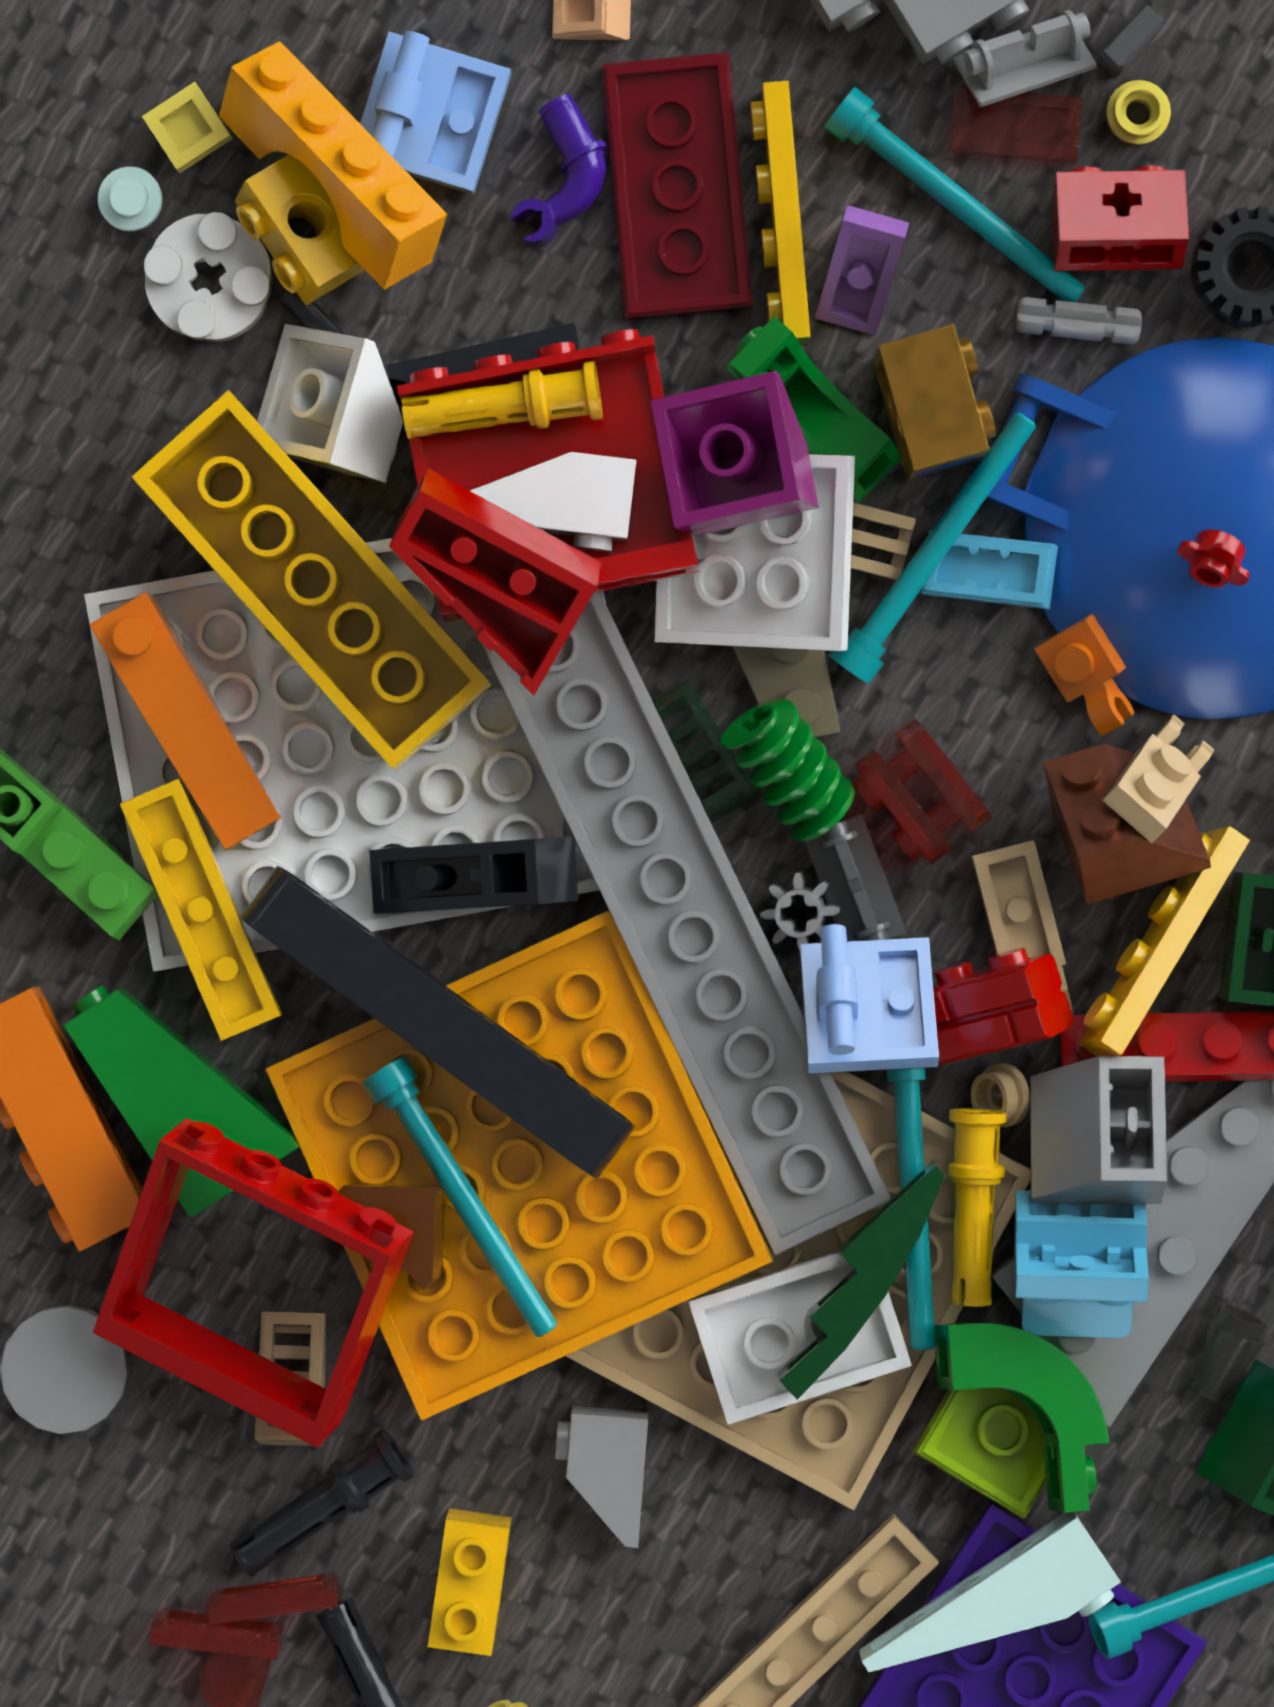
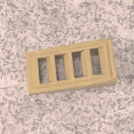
(292, 1324)

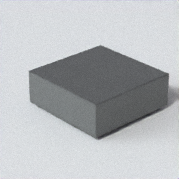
(1131, 41)

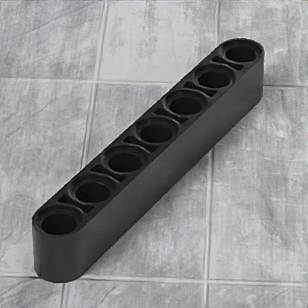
(437, 1022)

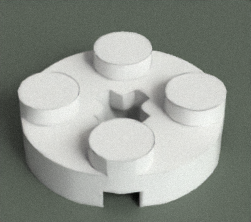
(199, 313)

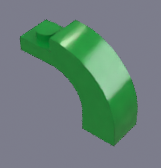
(824, 414)
(1046, 1383)

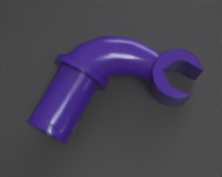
(583, 166)

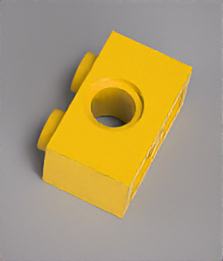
(301, 264)
(469, 1582)

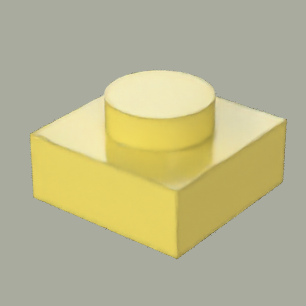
(187, 127)

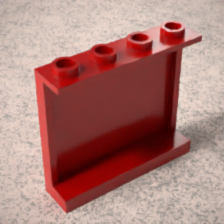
(627, 384)

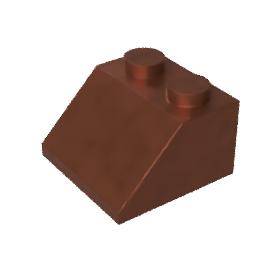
(1102, 846)

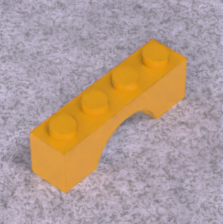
(380, 208)

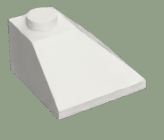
(332, 403)

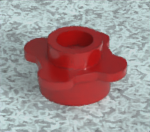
(1215, 559)

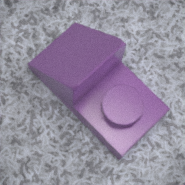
(861, 270)

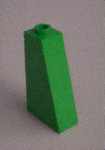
(163, 1080)

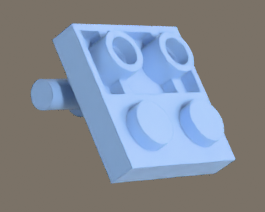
(435, 109)
(868, 1003)

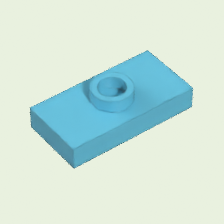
(996, 572)

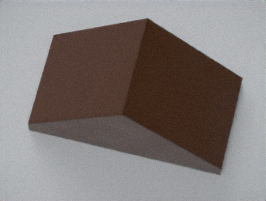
(418, 1210)

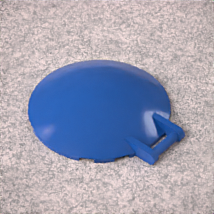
(1131, 473)

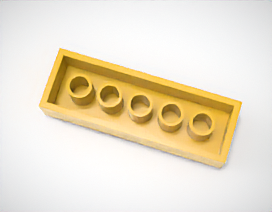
(311, 580)

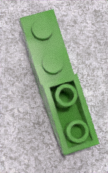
(70, 852)

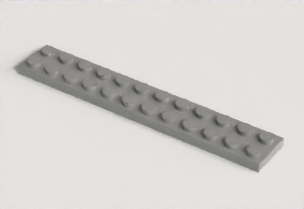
(693, 935)

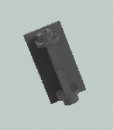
(856, 880)

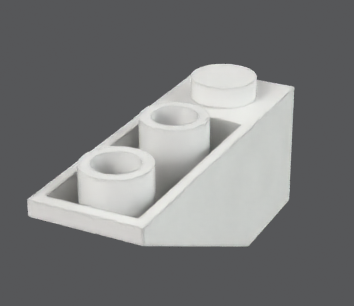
(571, 497)

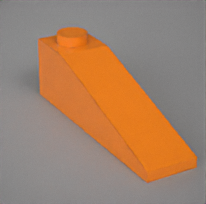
(185, 719)

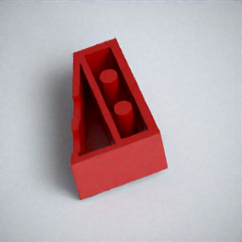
(497, 573)

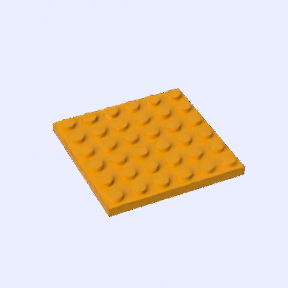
(598, 1250)

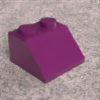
(733, 455)

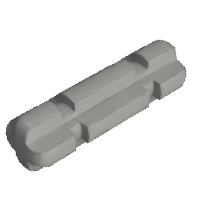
(1078, 320)

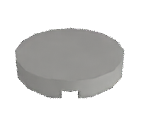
(61, 1371)

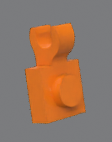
(1084, 664)

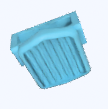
(1079, 1266)

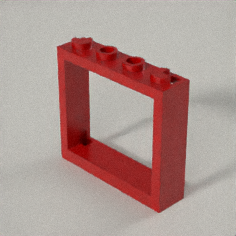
(209, 1358)

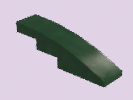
(877, 1256)

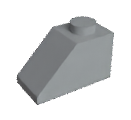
(607, 1464)

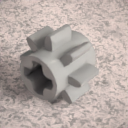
(812, 897)

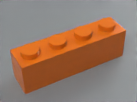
(62, 1125)

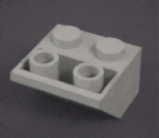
(1099, 1132)

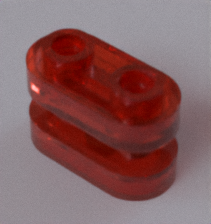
(882, 786)

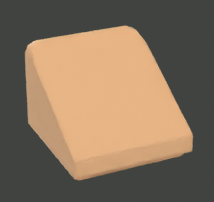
(591, 19)

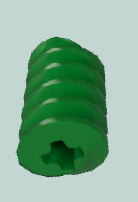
(792, 766)

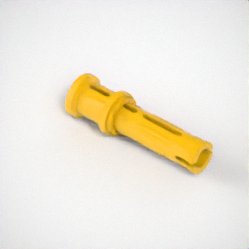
(532, 400)
(975, 1174)

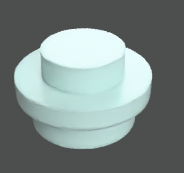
(130, 199)

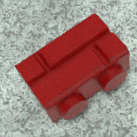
(998, 1006)

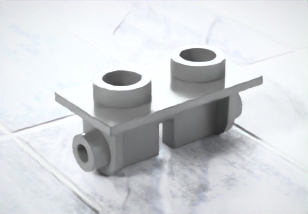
(1028, 60)

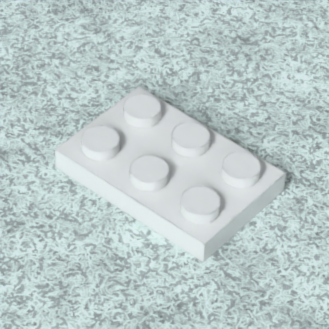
(765, 1323)

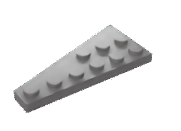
(1215, 1181)

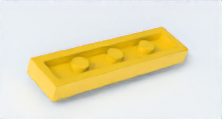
(778, 185)
(200, 909)
(1151, 960)

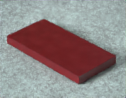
(677, 186)

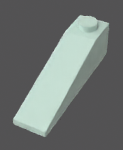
(1023, 1588)

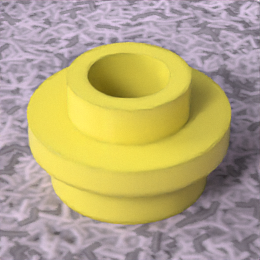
(1147, 94)

